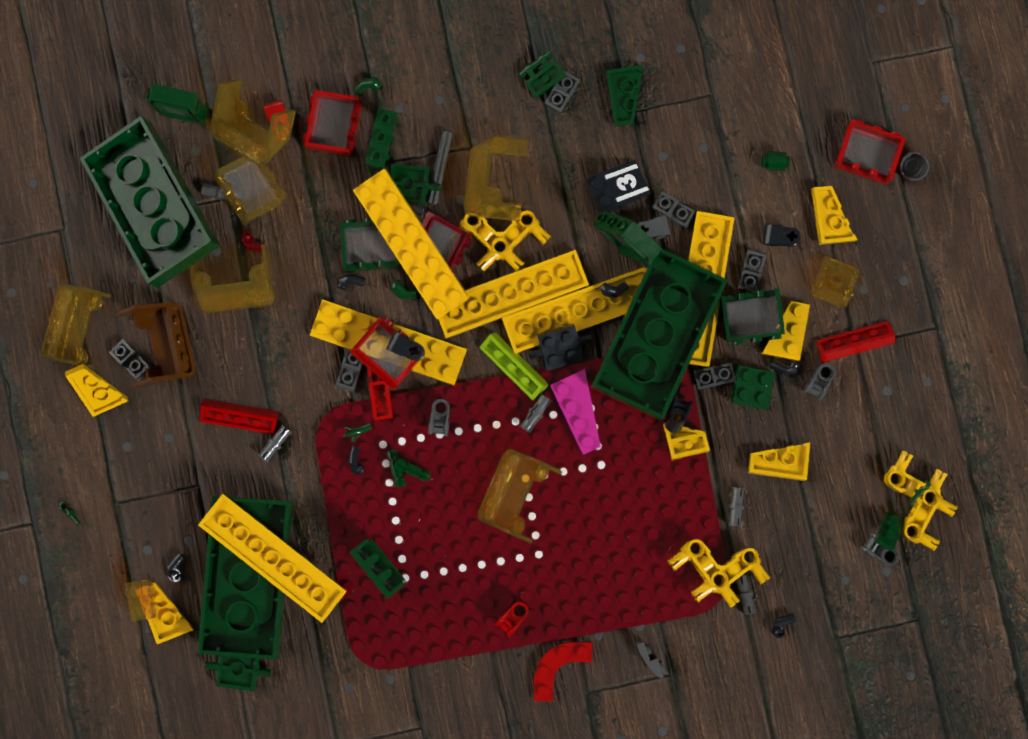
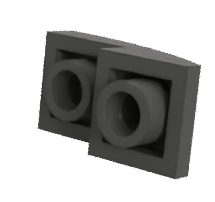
(562, 92)
(674, 210)
(751, 270)
(130, 360)
(349, 372)
(714, 376)
(656, 666)

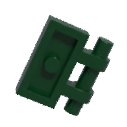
(544, 79)

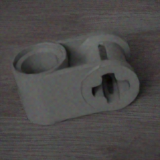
(656, 228)
(819, 382)
(439, 419)
(878, 552)

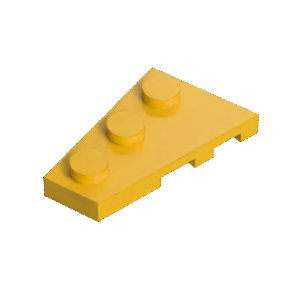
(830, 220)
(791, 344)
(94, 391)
(782, 462)
(169, 620)

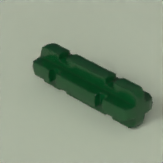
(412, 469)
(399, 480)

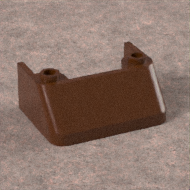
(168, 341)

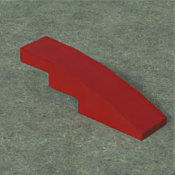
(380, 397)

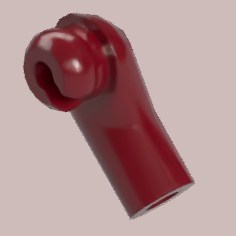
(249, 242)

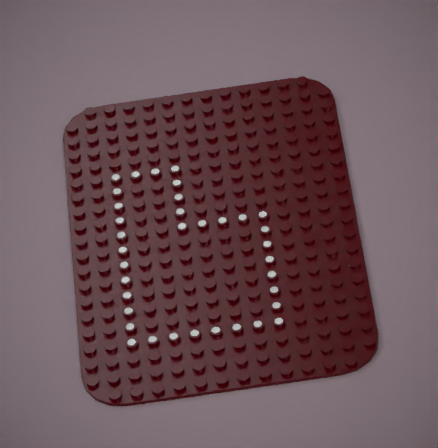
(595, 529)

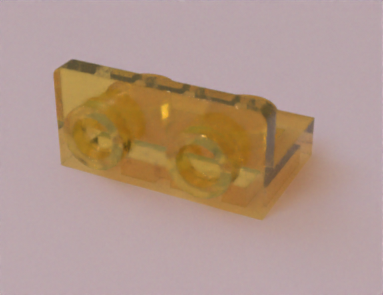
(141, 600)

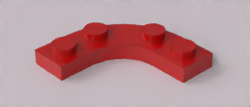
(552, 661)

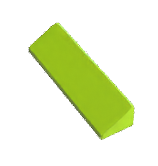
(513, 365)

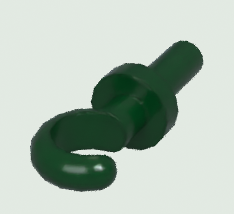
(919, 492)
(70, 513)

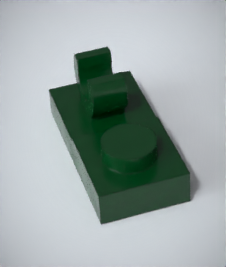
(889, 531)

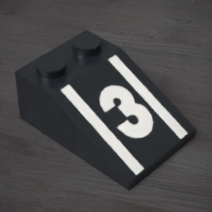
(617, 187)

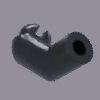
(350, 279)
(612, 291)
(783, 368)
(353, 461)
(174, 567)
(780, 624)

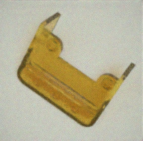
(241, 134)
(485, 200)
(238, 295)
(69, 324)
(509, 491)

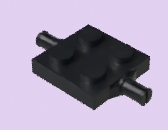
(560, 347)

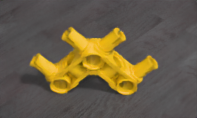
(510, 238)
(921, 510)
(709, 569)

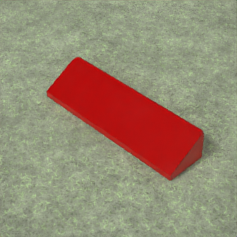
(855, 341)
(238, 416)

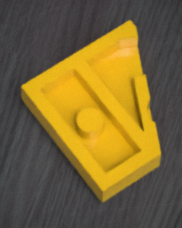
(686, 442)

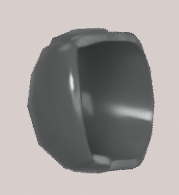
(914, 166)

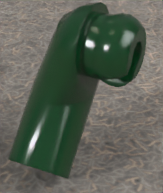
(371, 82)
(401, 292)

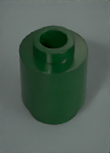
(775, 161)

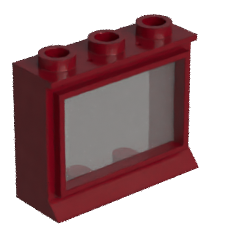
(448, 238)

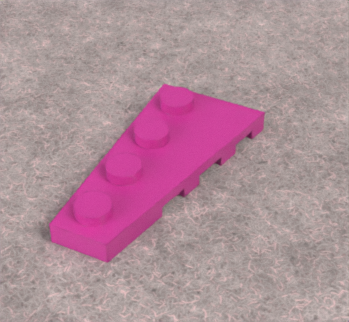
(577, 407)

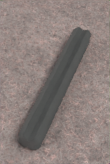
(440, 165)

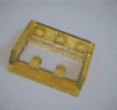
(249, 188)

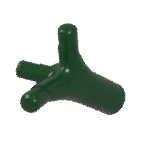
(356, 431)

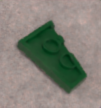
(623, 93)

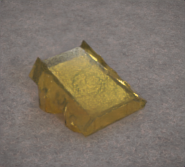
(835, 282)

